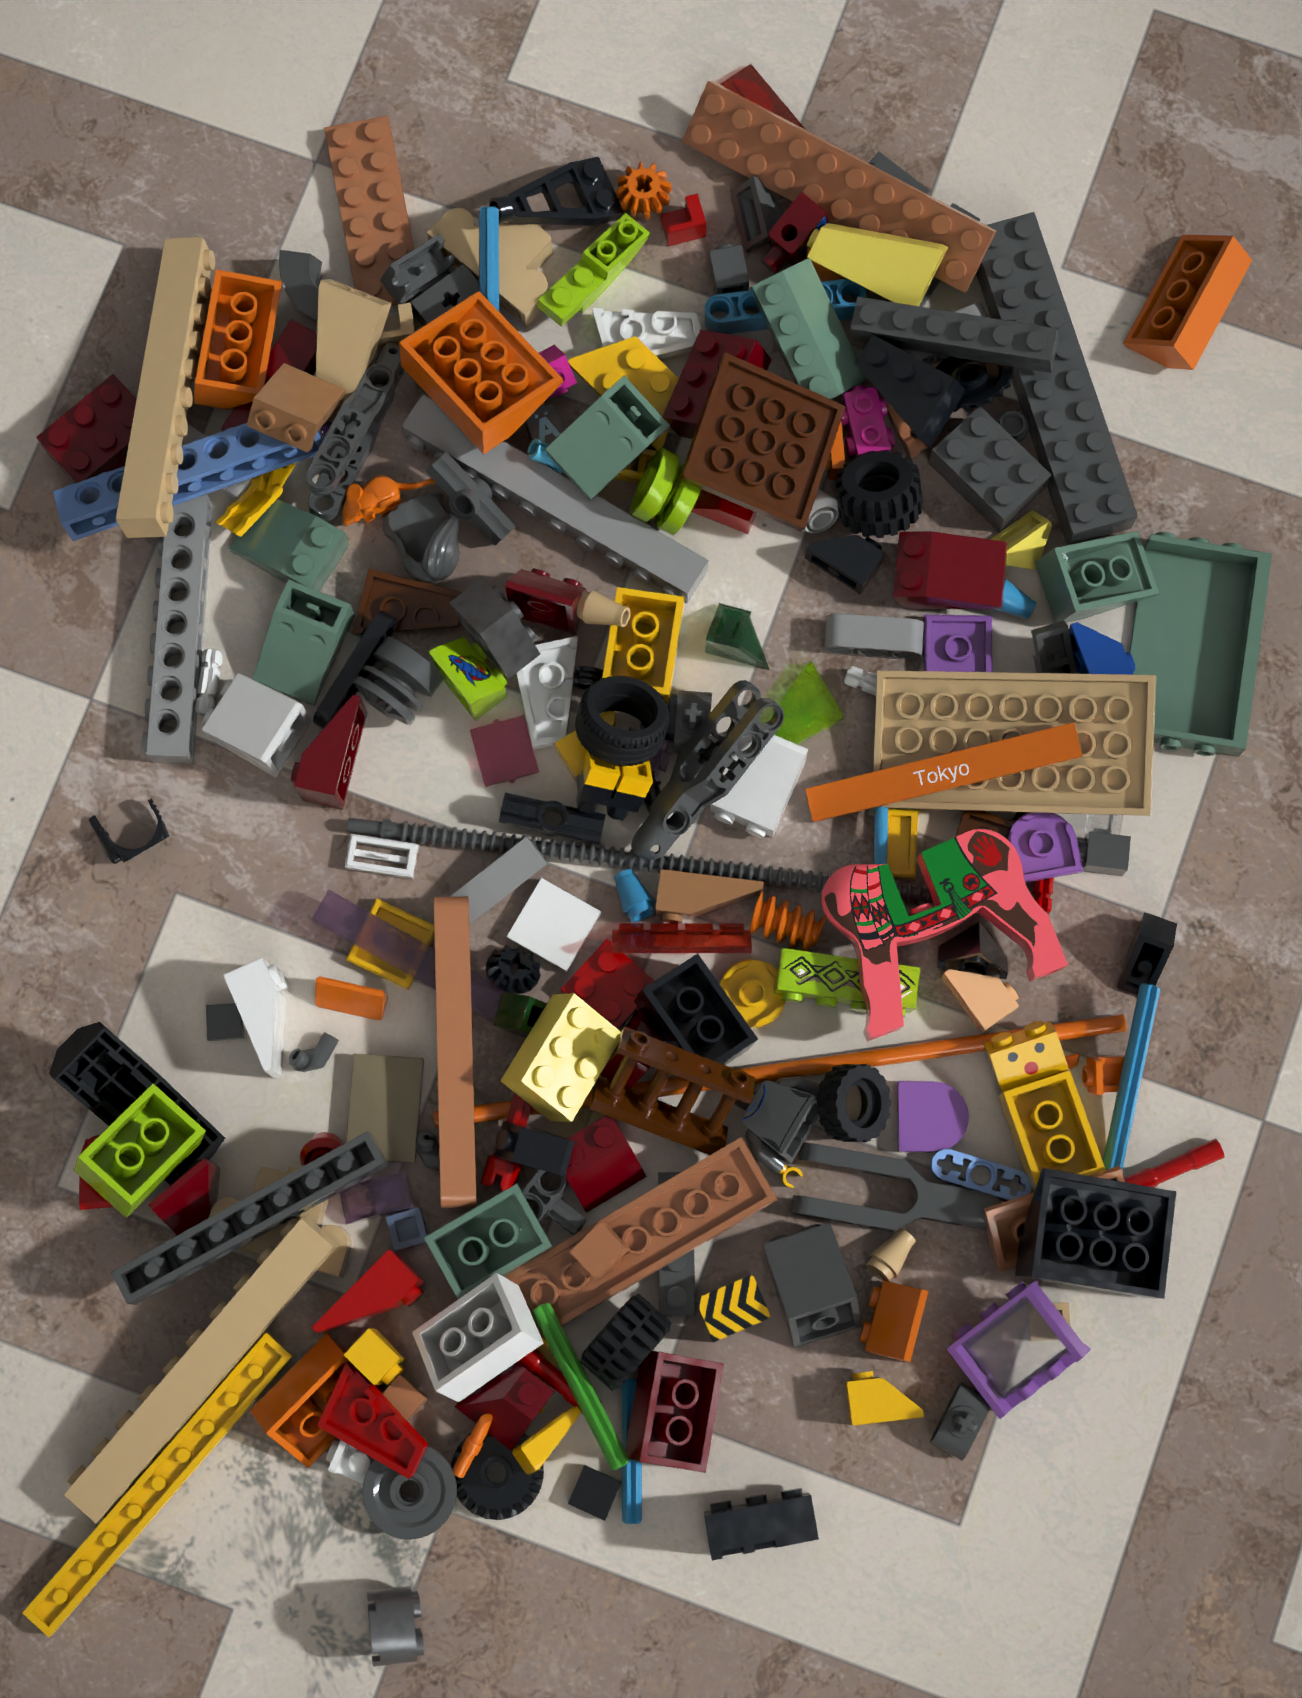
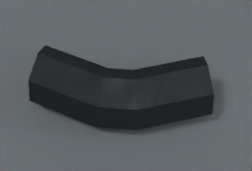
(112, 1076)

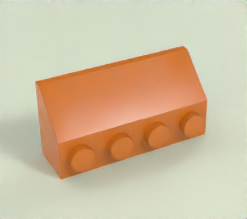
(1188, 300)
(236, 339)

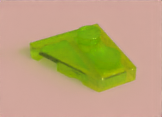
(808, 707)

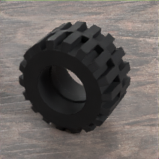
(879, 493)
(625, 1342)

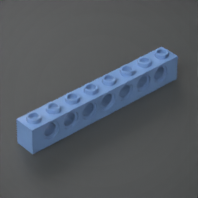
(206, 467)

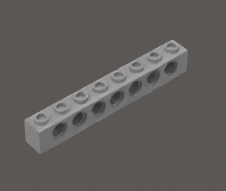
(180, 743)

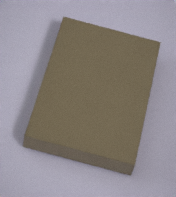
(387, 1103)

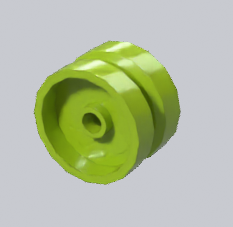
(664, 494)

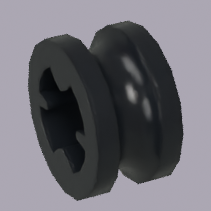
(586, 676)

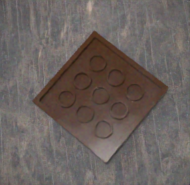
(762, 442)

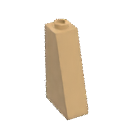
(347, 333)

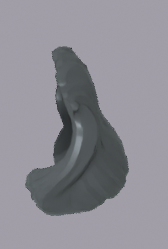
(425, 537)

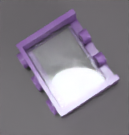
(1016, 1348)

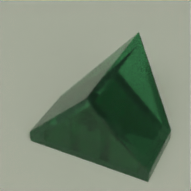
(734, 637)

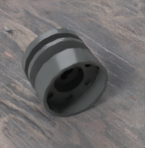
(398, 680)

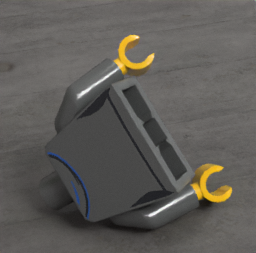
(780, 1121)

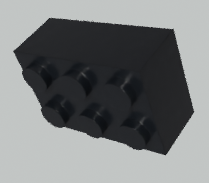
(695, 1013)

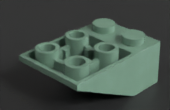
(607, 437)
(302, 642)

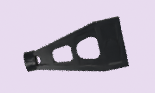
(591, 185)

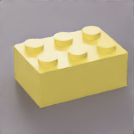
(562, 1057)

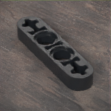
(362, 655)

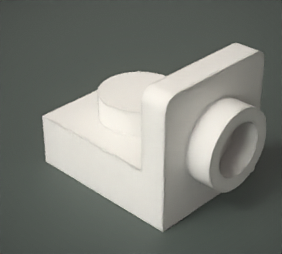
(348, 1461)

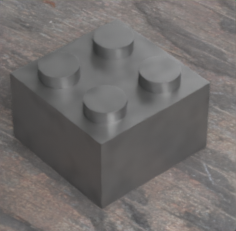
(496, 627)

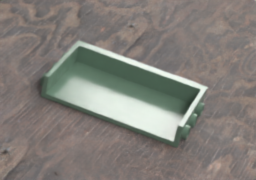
(1201, 640)

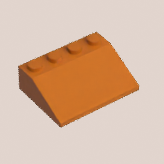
(479, 371)

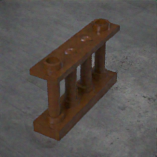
(662, 1118)

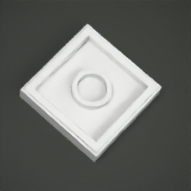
(553, 925)

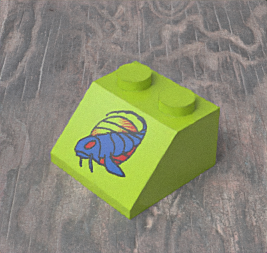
(469, 676)

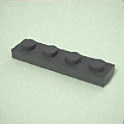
(677, 1278)

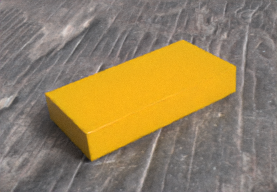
(902, 843)

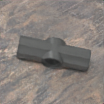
(470, 498)

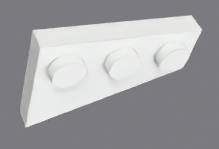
(661, 332)
(547, 691)

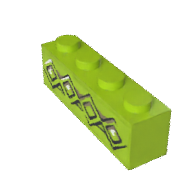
(833, 980)

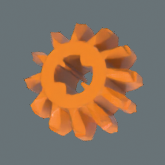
(643, 201)

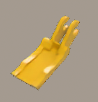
(255, 500)

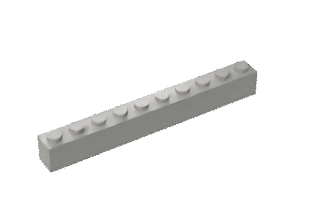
(561, 503)

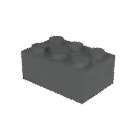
(989, 468)

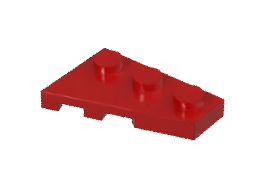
(371, 1424)

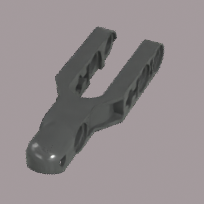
(363, 415)
(697, 778)
(933, 1202)

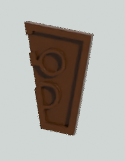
(410, 601)

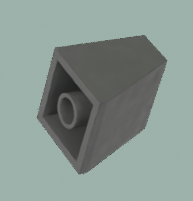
(812, 1284)

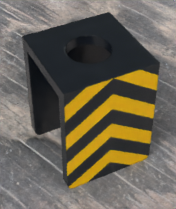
(732, 1308)

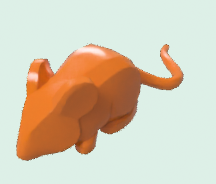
(374, 497)

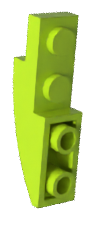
(595, 271)

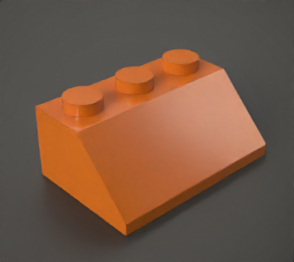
(298, 1399)

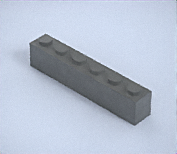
(956, 334)

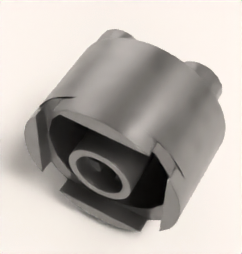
(393, 1626)

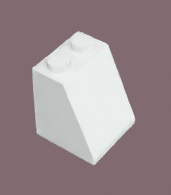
(256, 723)
(764, 788)

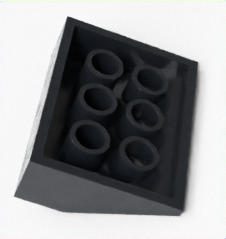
(1097, 1234)

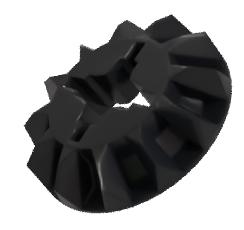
(499, 970)

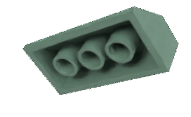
(807, 330)

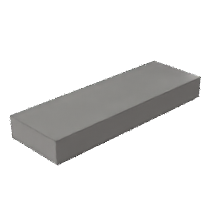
(501, 877)

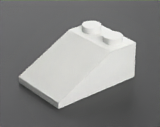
(262, 1006)

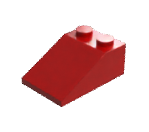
(381, 1289)

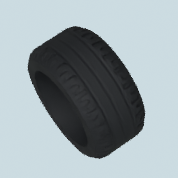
(618, 745)

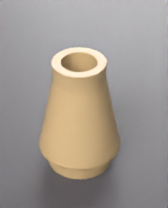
(601, 610)
(890, 1256)

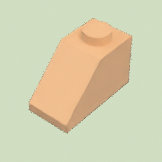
(981, 997)

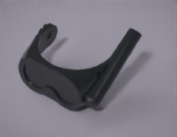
(117, 853)

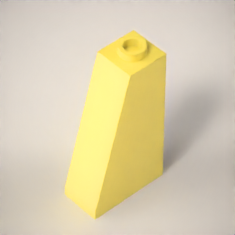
(878, 261)

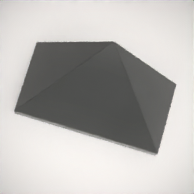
(755, 212)

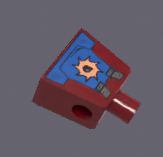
(794, 225)

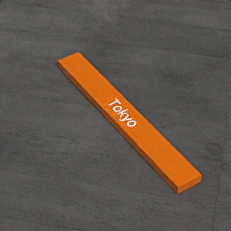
(944, 772)

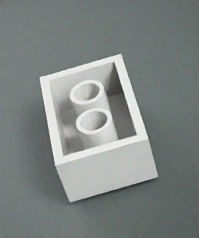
(477, 1337)

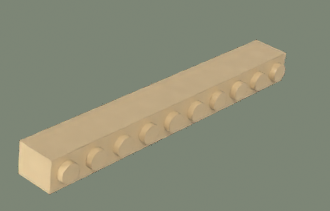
(165, 388)
(200, 1369)

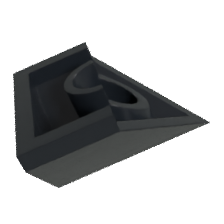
(975, 951)

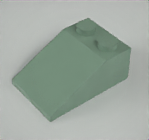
(292, 545)
(1096, 576)
(488, 1241)

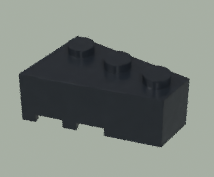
(760, 1523)

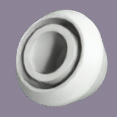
(823, 513)

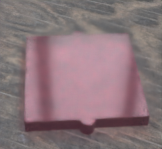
(504, 751)

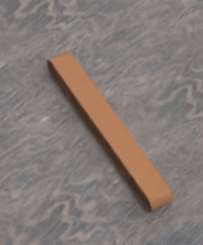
(454, 1052)

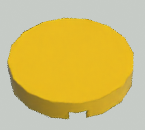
(754, 1001)

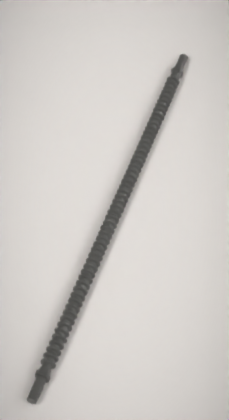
(389, 829)

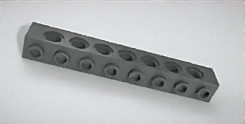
(249, 1218)

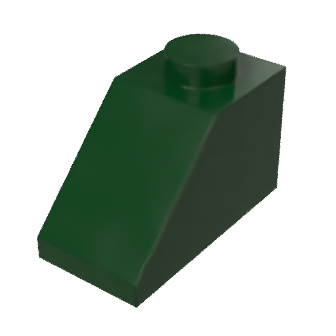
(518, 1013)

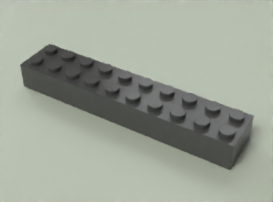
(1059, 405)

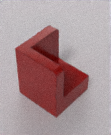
(685, 223)

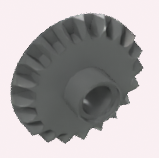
(408, 1518)

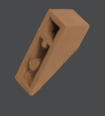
(693, 894)

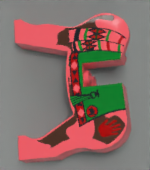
(964, 878)

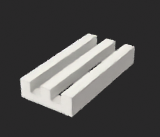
(410, 861)

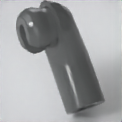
(313, 1058)
(428, 1150)

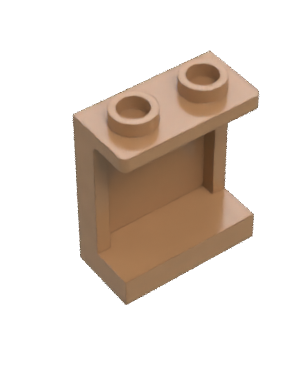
(294, 406)

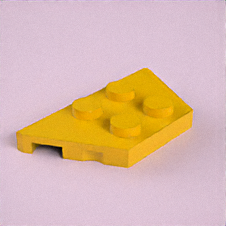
(641, 367)

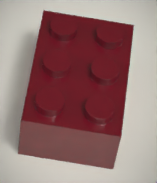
(698, 372)
(93, 432)
(674, 1411)

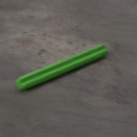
(580, 1386)

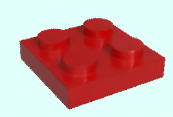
(609, 984)

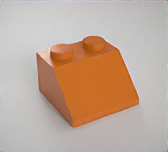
(893, 1320)

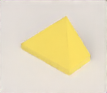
(1025, 540)

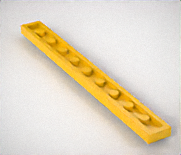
(157, 1485)

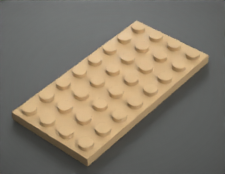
(953, 711)

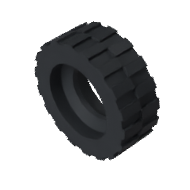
(832, 1102)

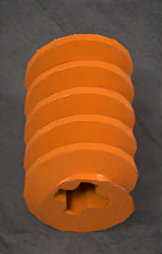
(786, 923)

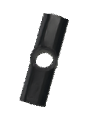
(529, 813)

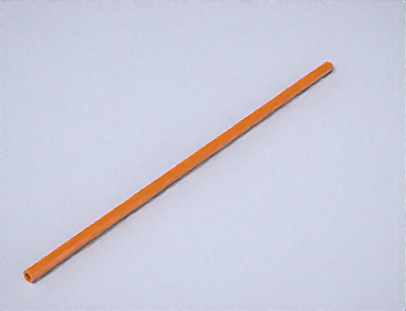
(821, 1065)

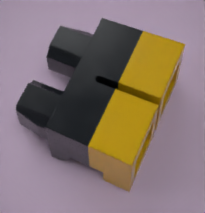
(613, 786)

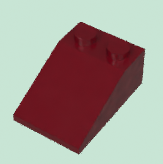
(949, 571)
(546, 599)
(330, 759)

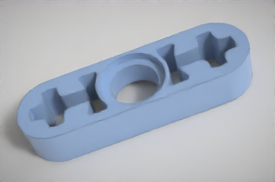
(957, 1159)

